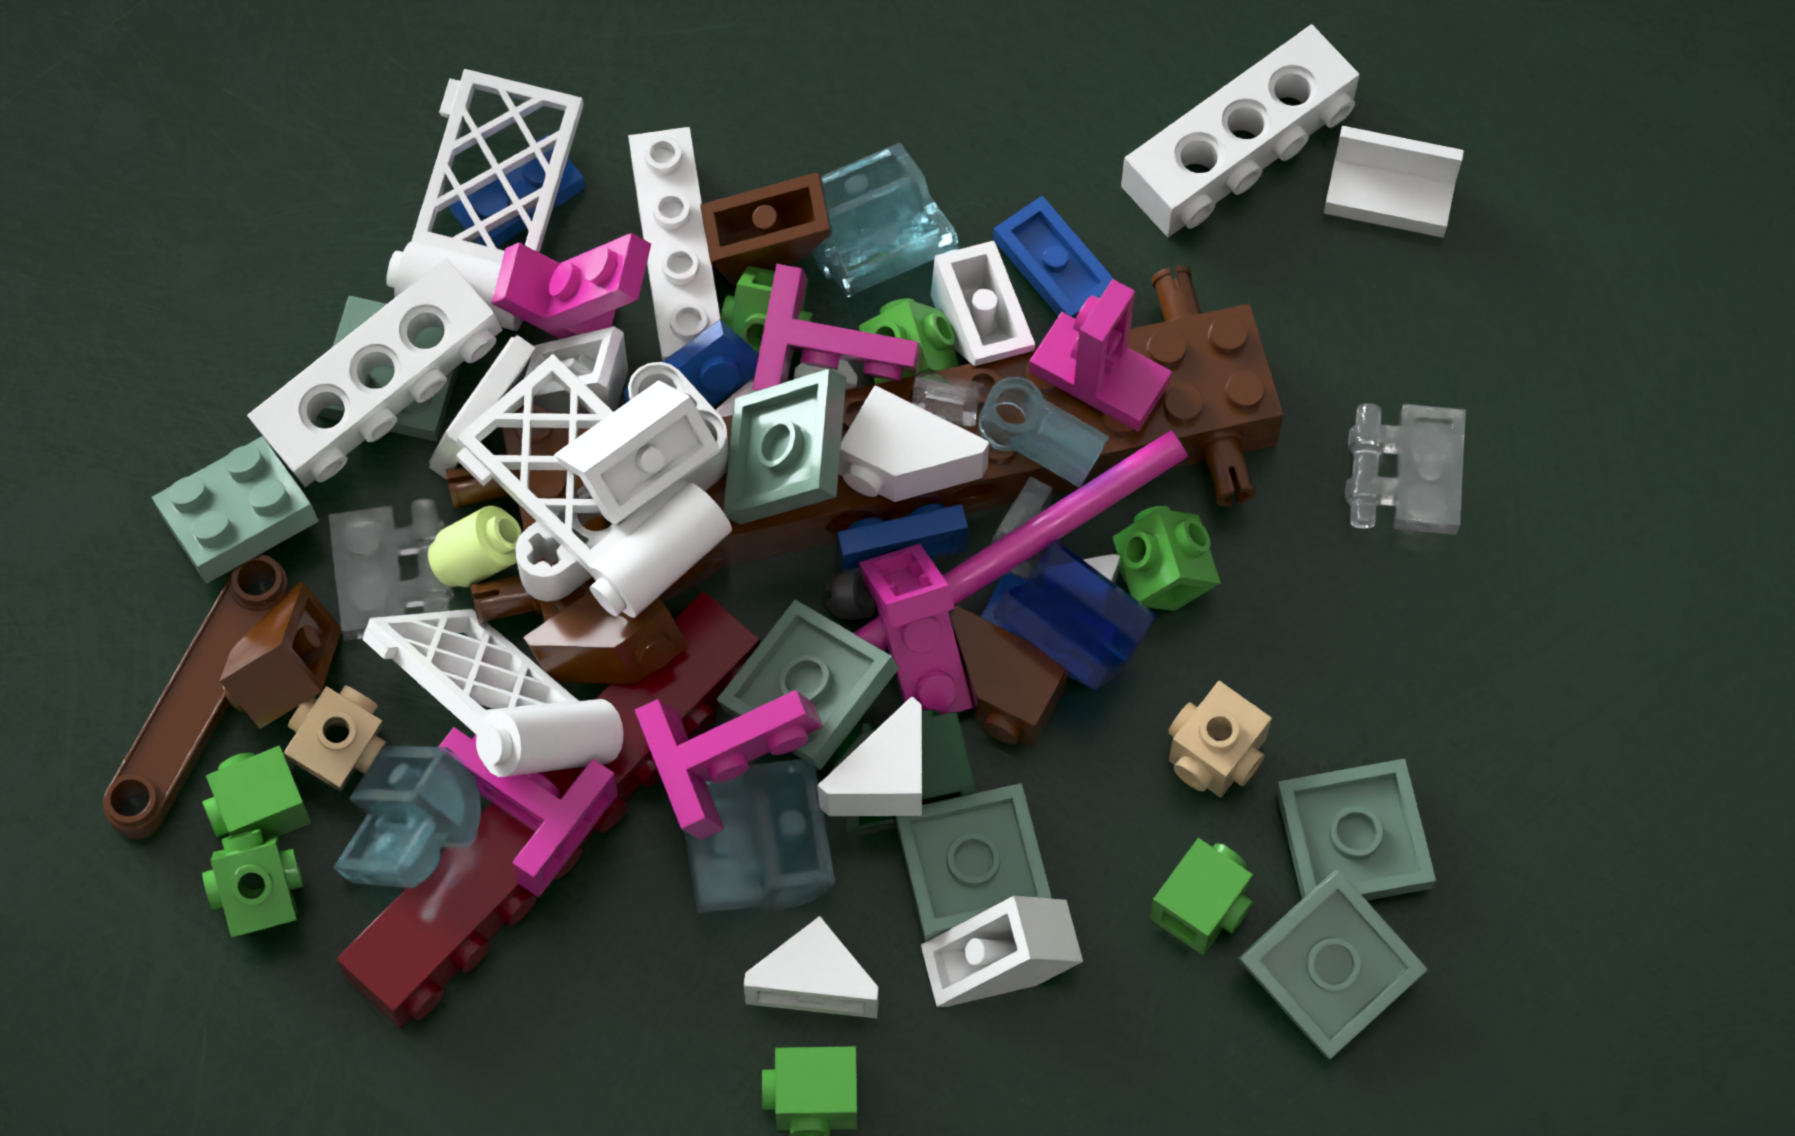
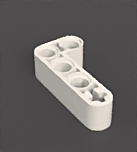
(568, 574)

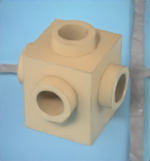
(1218, 741)
(328, 760)

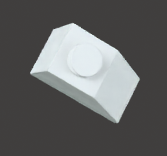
(980, 304)
(907, 450)
(1002, 950)

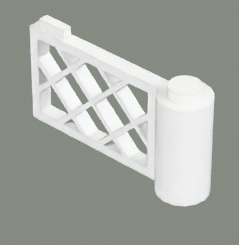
(477, 262)
(639, 554)
(532, 718)

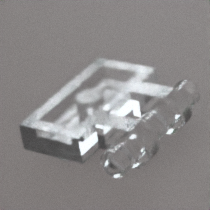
(1428, 468)
(369, 567)

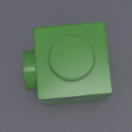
(255, 795)
(1204, 895)
(812, 1089)

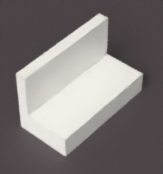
(1393, 181)
(639, 450)

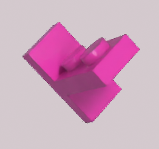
(572, 294)
(820, 343)
(1094, 362)
(918, 628)
(720, 752)
(535, 802)

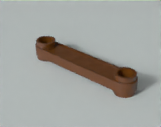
(190, 703)

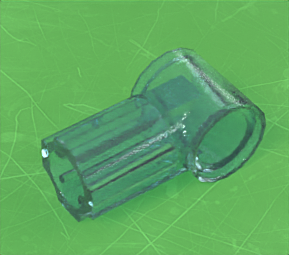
(1047, 435)

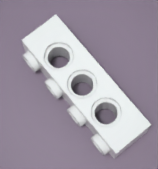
(1299, 69)
(674, 225)
(386, 339)

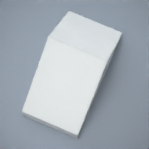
(594, 358)
(881, 773)
(812, 975)

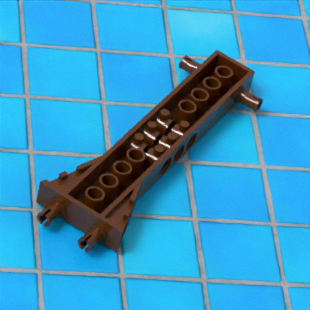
(1215, 405)

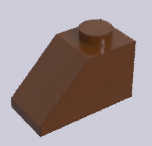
(766, 226)
(596, 647)
(282, 658)
(1007, 678)

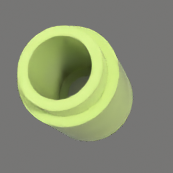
(475, 547)

